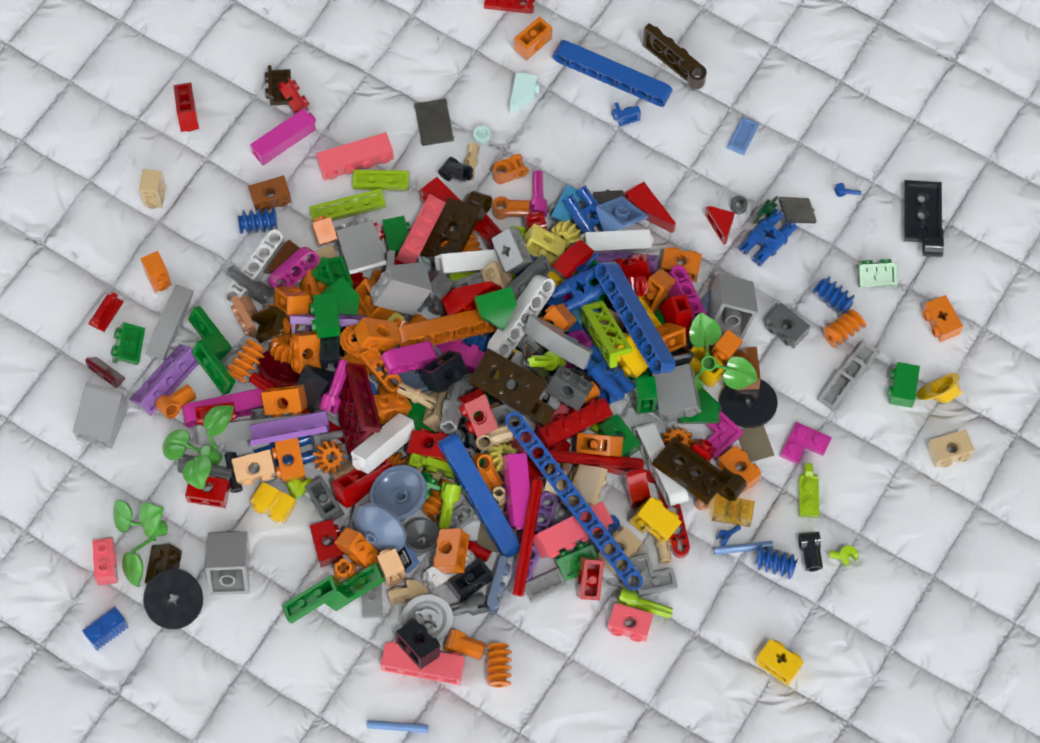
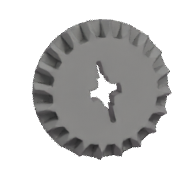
(430, 604)

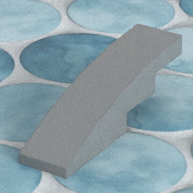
(169, 322)
(557, 341)
(848, 375)

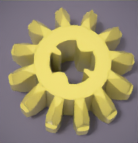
(567, 232)
(497, 452)

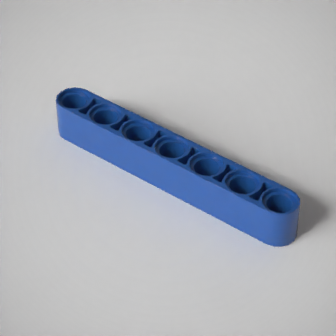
(612, 73)
(635, 317)
(479, 495)

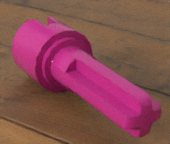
(538, 202)
(331, 400)

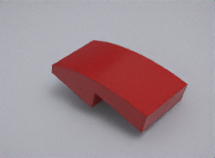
(572, 257)

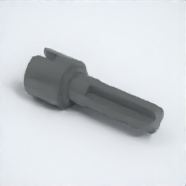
(256, 289)
(216, 471)
(473, 605)

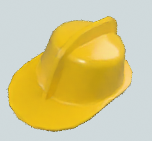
(941, 389)

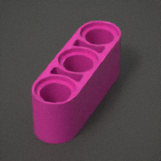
(302, 266)
(409, 357)

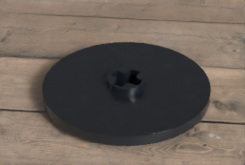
(758, 413)
(158, 593)

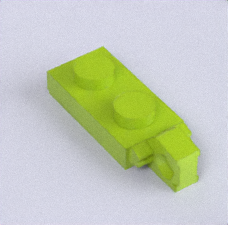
(432, 465)
(808, 493)

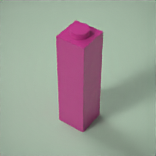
(283, 136)
(516, 488)

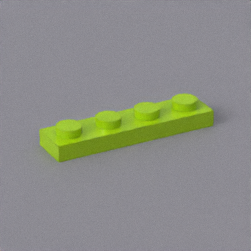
(349, 205)

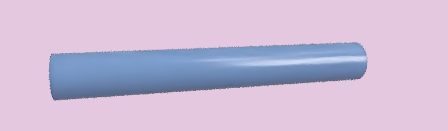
(742, 547)
(397, 726)

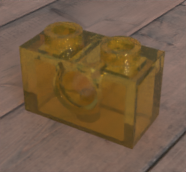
(733, 512)

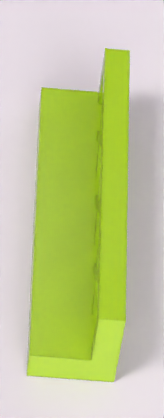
(599, 332)

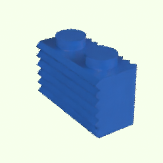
(105, 628)

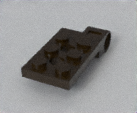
(674, 56)
(458, 213)
(524, 397)
(710, 478)

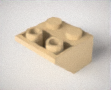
(588, 482)

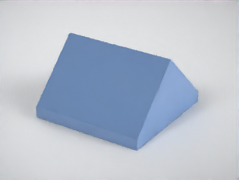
(619, 214)

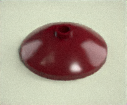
(276, 372)

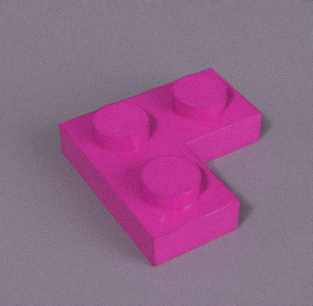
(724, 435)
(801, 438)

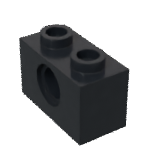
(444, 371)
(472, 580)
(422, 653)

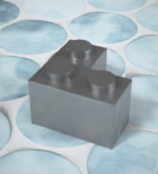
(440, 287)

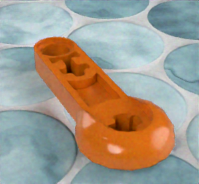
(370, 358)

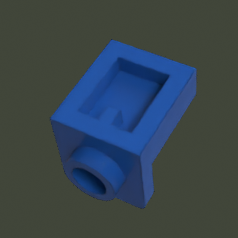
(626, 116)

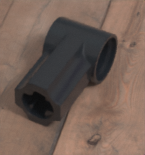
(454, 169)
(810, 546)

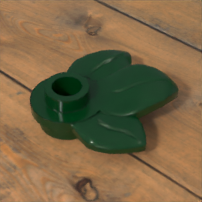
(767, 208)

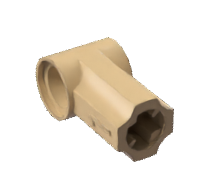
(495, 437)

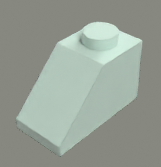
(523, 91)

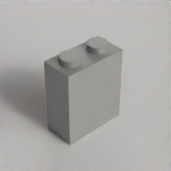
(677, 393)

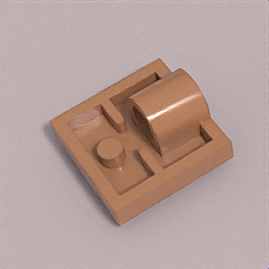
(243, 310)

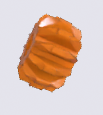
(281, 348)
(681, 435)
(331, 449)

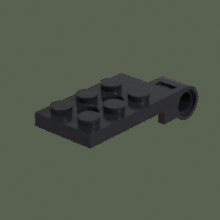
(927, 230)

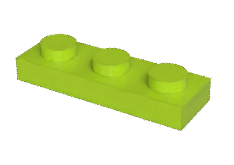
(380, 179)

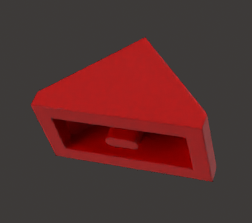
(721, 222)

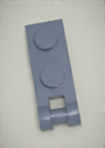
(498, 585)

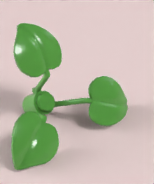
(738, 372)
(197, 470)
(153, 526)

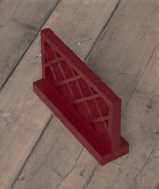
(363, 407)

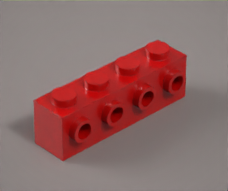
(577, 422)

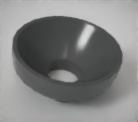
(421, 528)

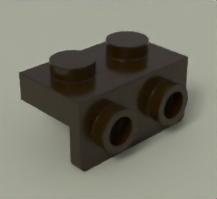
(274, 78)
(270, 323)
(162, 558)

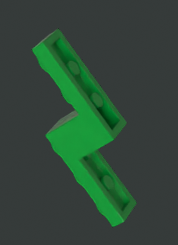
(211, 350)
(333, 593)

